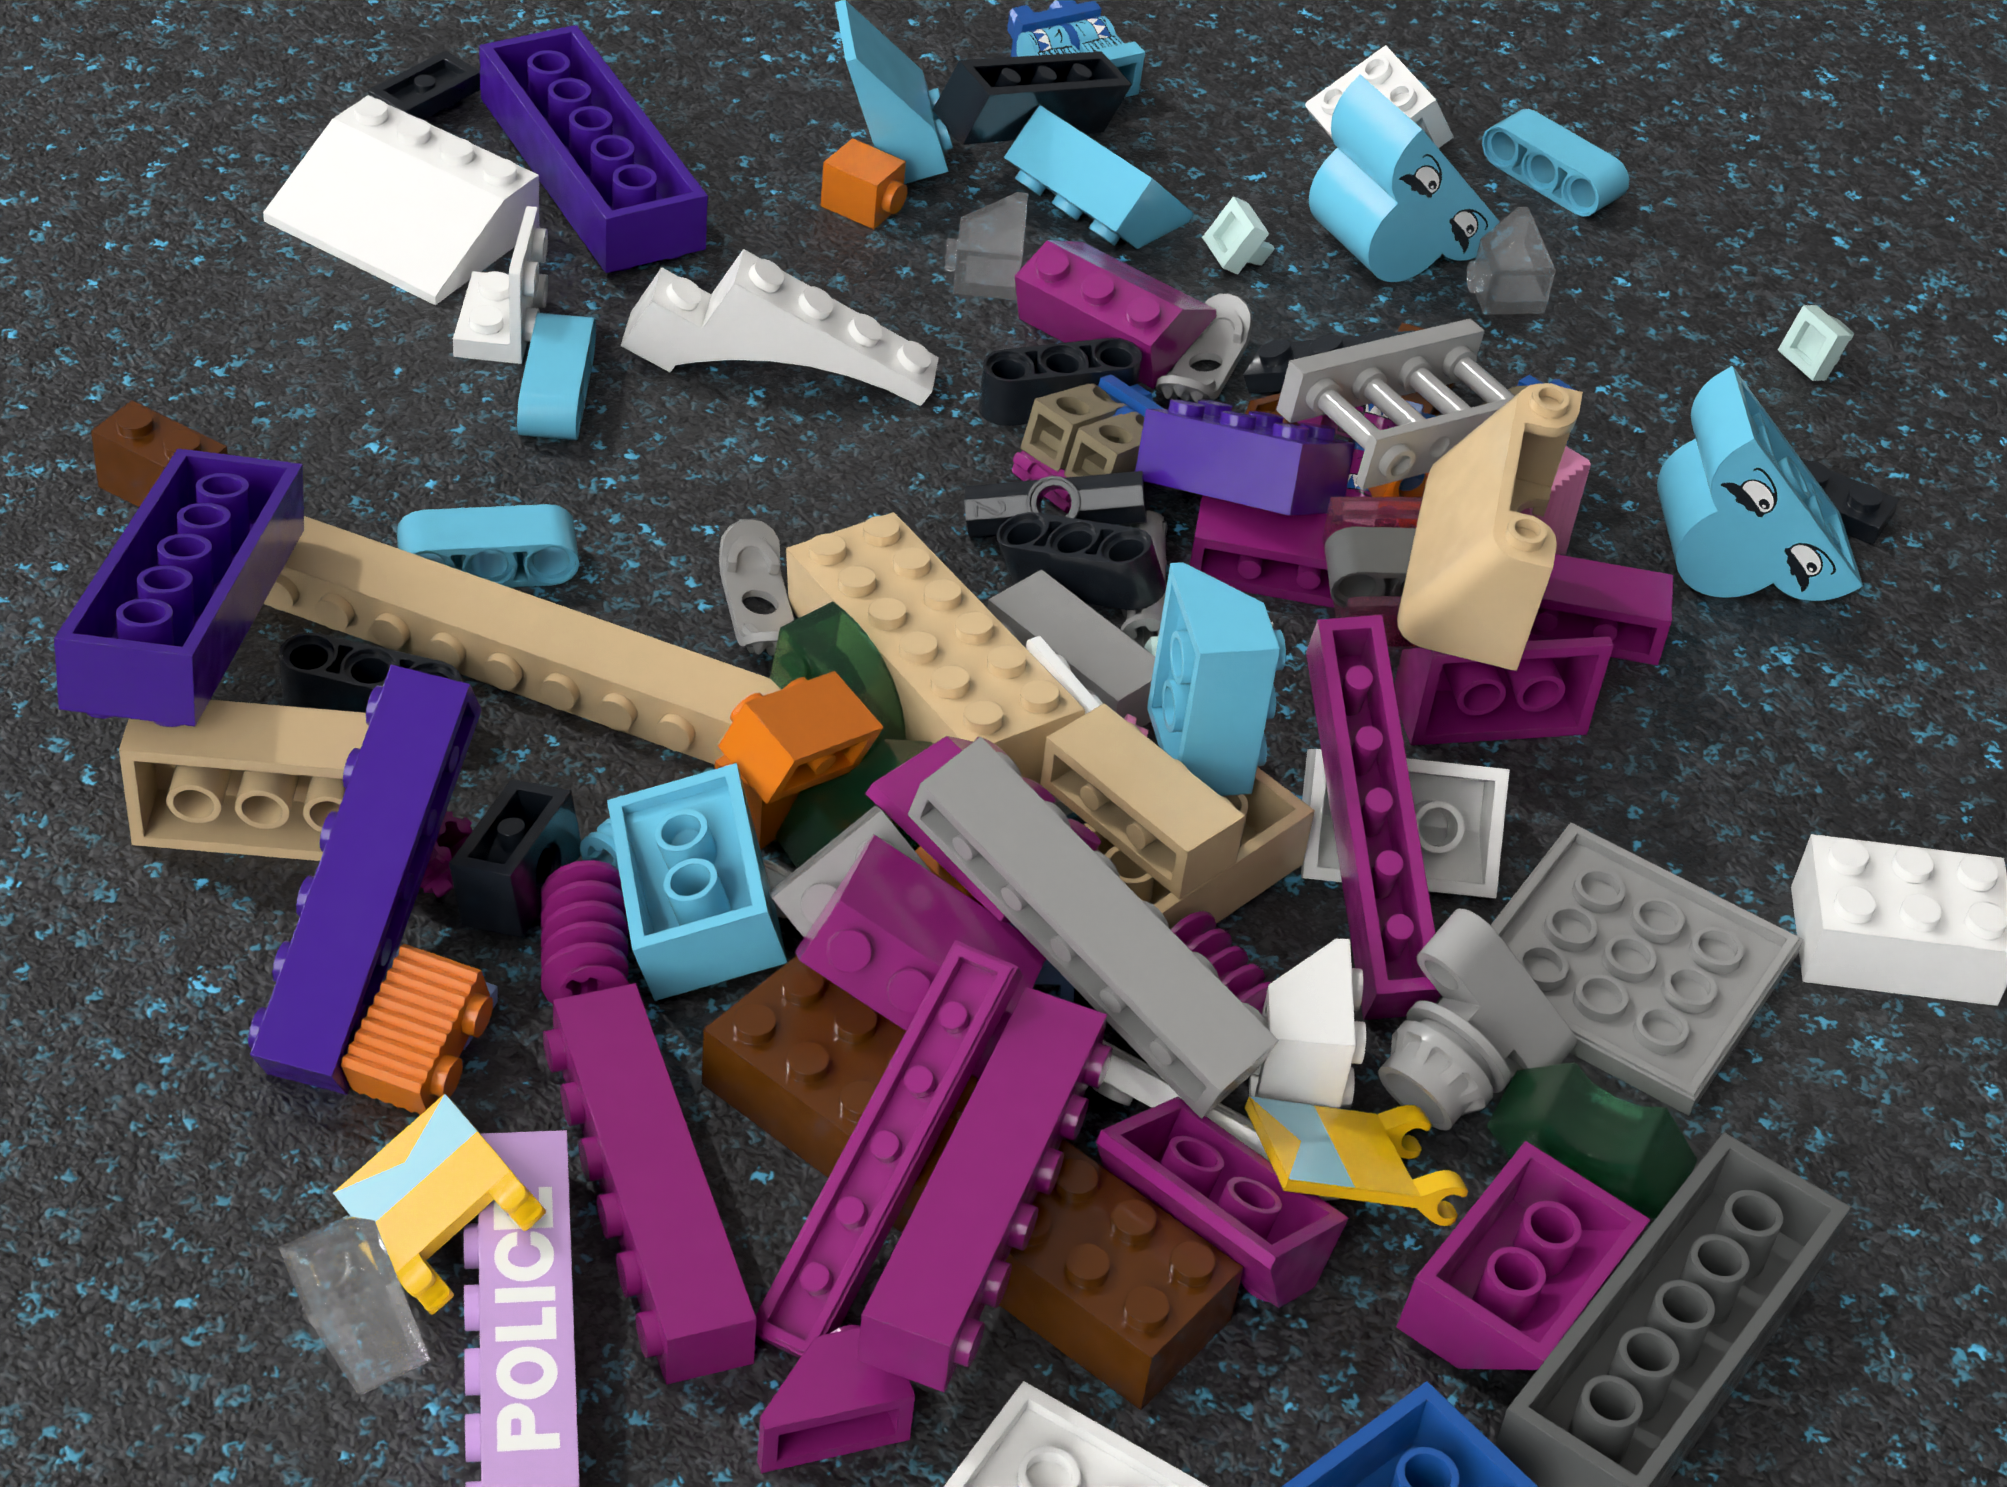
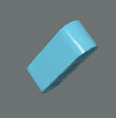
(1555, 162)
(556, 376)
(497, 543)

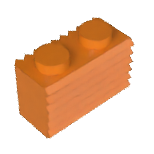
(418, 1030)

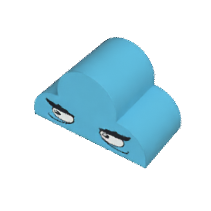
(1393, 191)
(1748, 506)

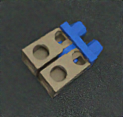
(1089, 428)

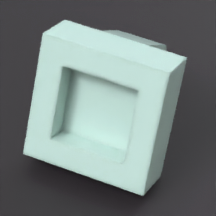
(1238, 237)
(1815, 342)

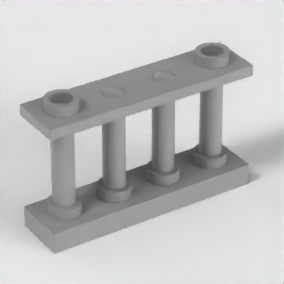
(1383, 373)

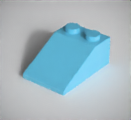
(893, 97)
(694, 883)

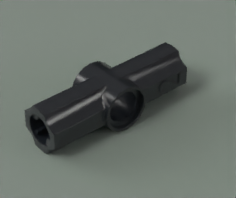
(1097, 498)

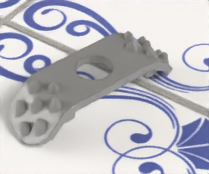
(1222, 342)
(752, 569)

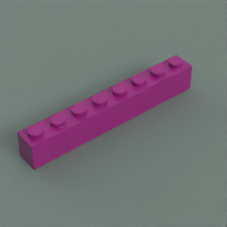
(1287, 560)

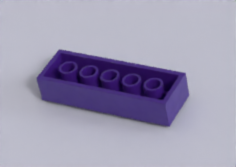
(593, 148)
(180, 589)

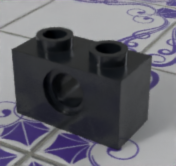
(512, 854)

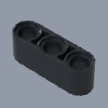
(1022, 374)
(1089, 558)
(342, 673)

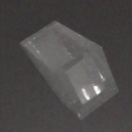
(989, 249)
(1512, 267)
(355, 1301)

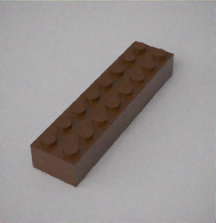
(1104, 1265)

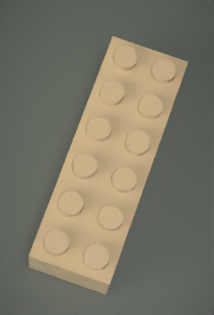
(944, 649)

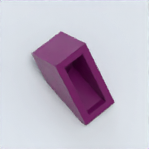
(833, 1406)

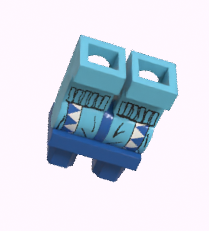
(1074, 29)

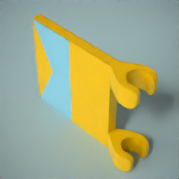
(1352, 1155)
(429, 1189)

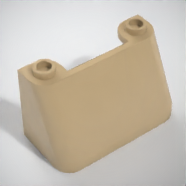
(1474, 556)

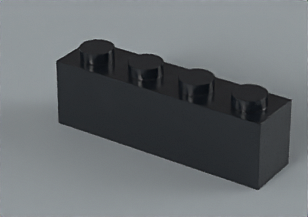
(998, 95)

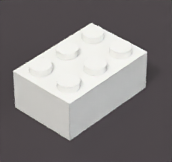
(1902, 919)

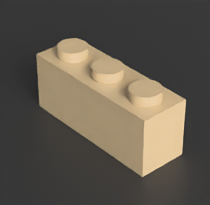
(1142, 800)

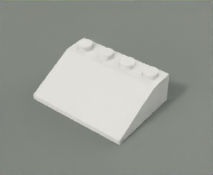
(404, 200)

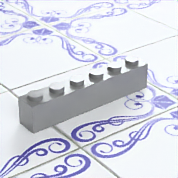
(1092, 926)

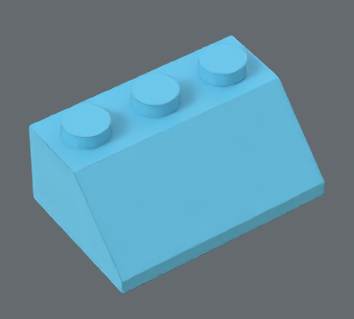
(1093, 182)
(1214, 679)

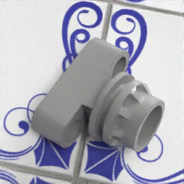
(1481, 1030)

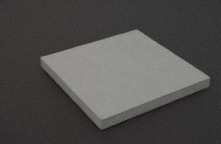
(1643, 964)

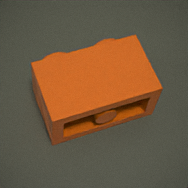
(799, 735)

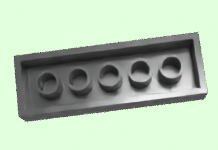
(1674, 1326)

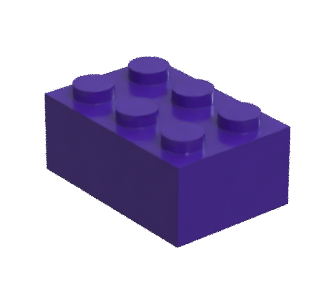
(1244, 457)

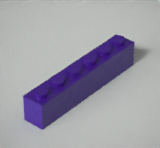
(366, 876)

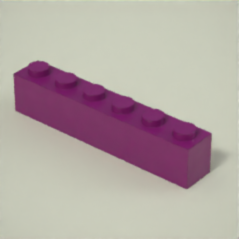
(1372, 812)
(650, 1185)
(983, 1192)

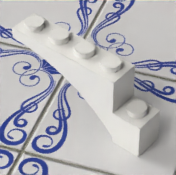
(773, 318)

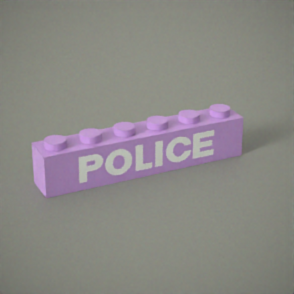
(524, 1326)

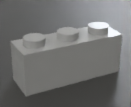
(1094, 648)

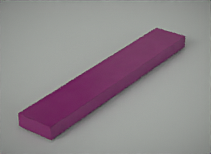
(887, 1149)

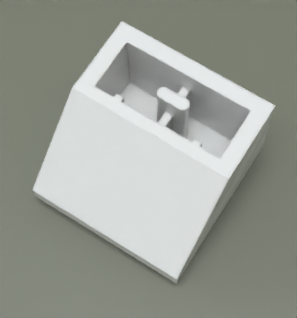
(1316, 1031)

